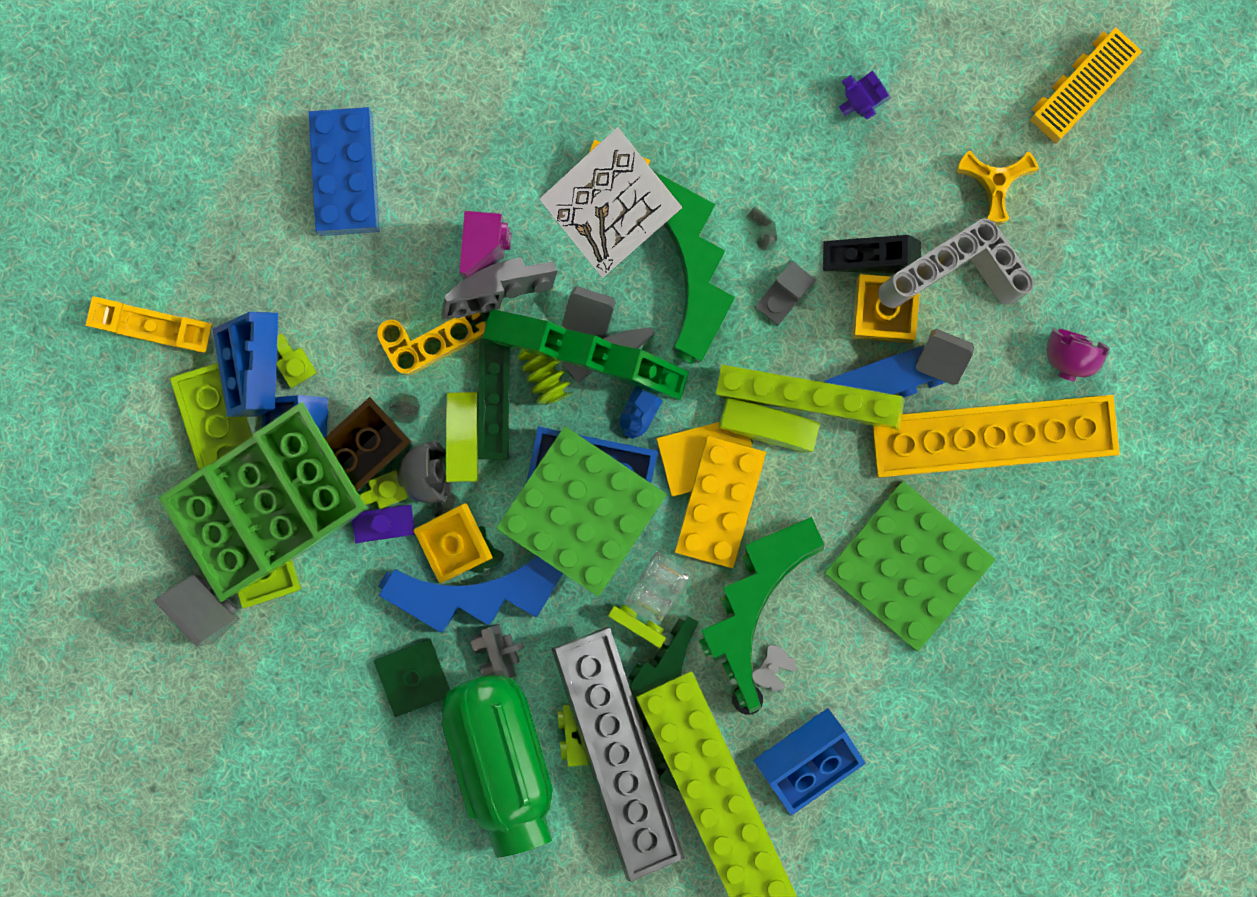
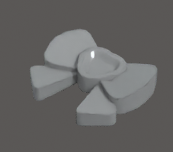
(775, 658)

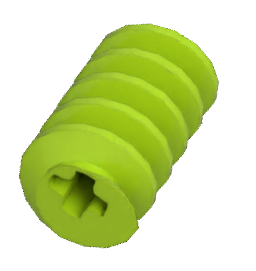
(545, 377)

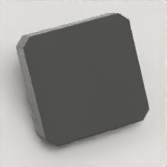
(588, 312)
(945, 356)

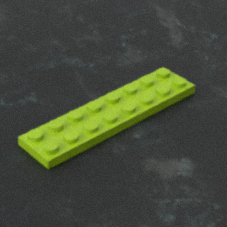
(212, 437)
(714, 790)

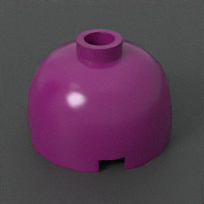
(1075, 354)

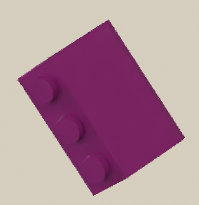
(483, 241)

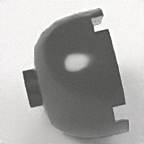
(421, 469)

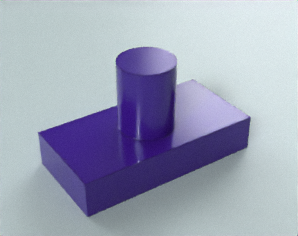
(383, 524)

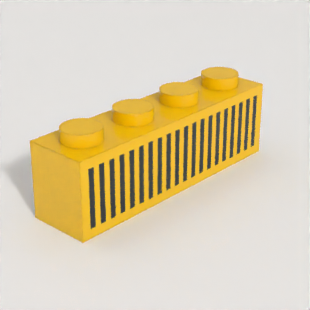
(1085, 85)

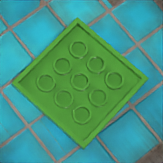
(581, 511)
(910, 566)

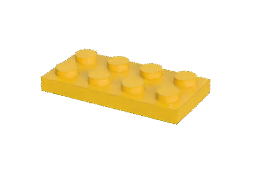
(720, 501)

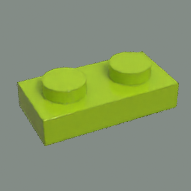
(649, 631)

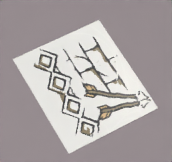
(610, 202)

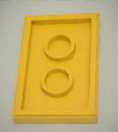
(683, 452)

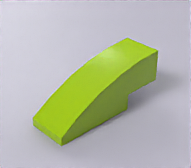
(769, 425)
(462, 437)

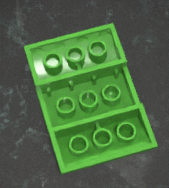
(263, 503)

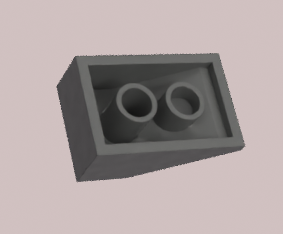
(198, 610)

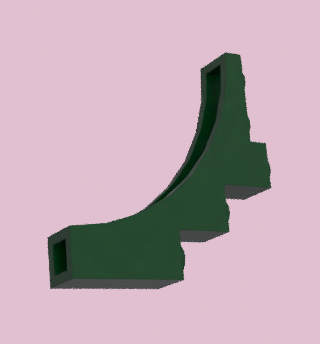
(669, 667)

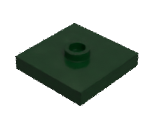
(412, 677)

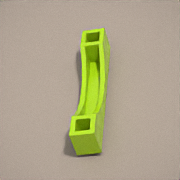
(811, 396)

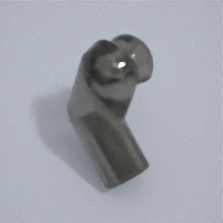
(766, 227)

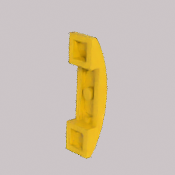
(148, 325)

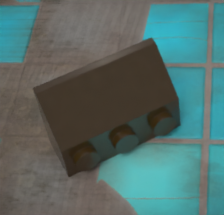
(366, 442)

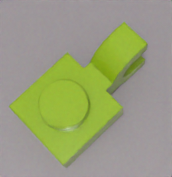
(295, 364)
(384, 491)

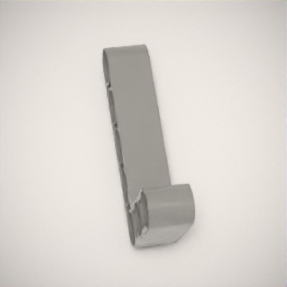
(982, 245)

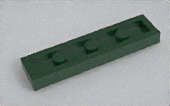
(493, 401)

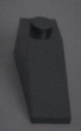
(871, 254)

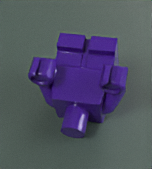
(864, 95)

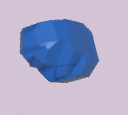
(639, 412)

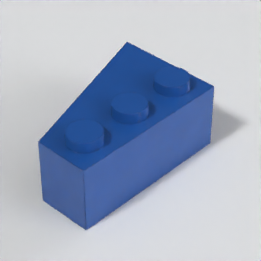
(248, 363)

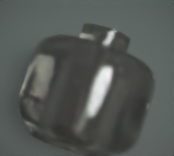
(404, 408)
(441, 508)

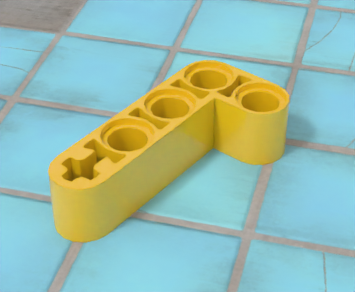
(417, 346)

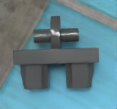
(500, 650)

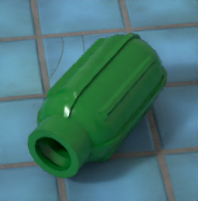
(498, 762)

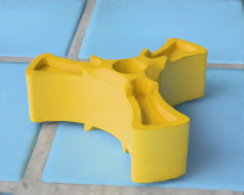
(996, 180)

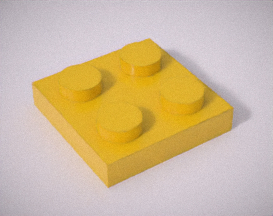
(453, 543)

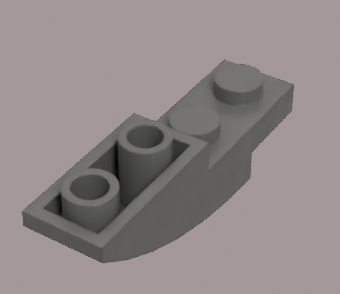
(490, 285)

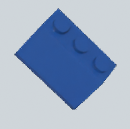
(809, 761)

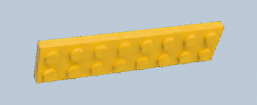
(998, 436)

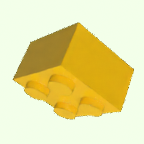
(878, 322)

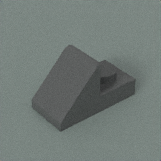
(785, 293)

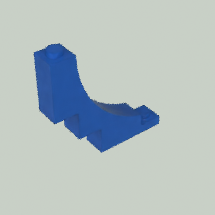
(437, 603)

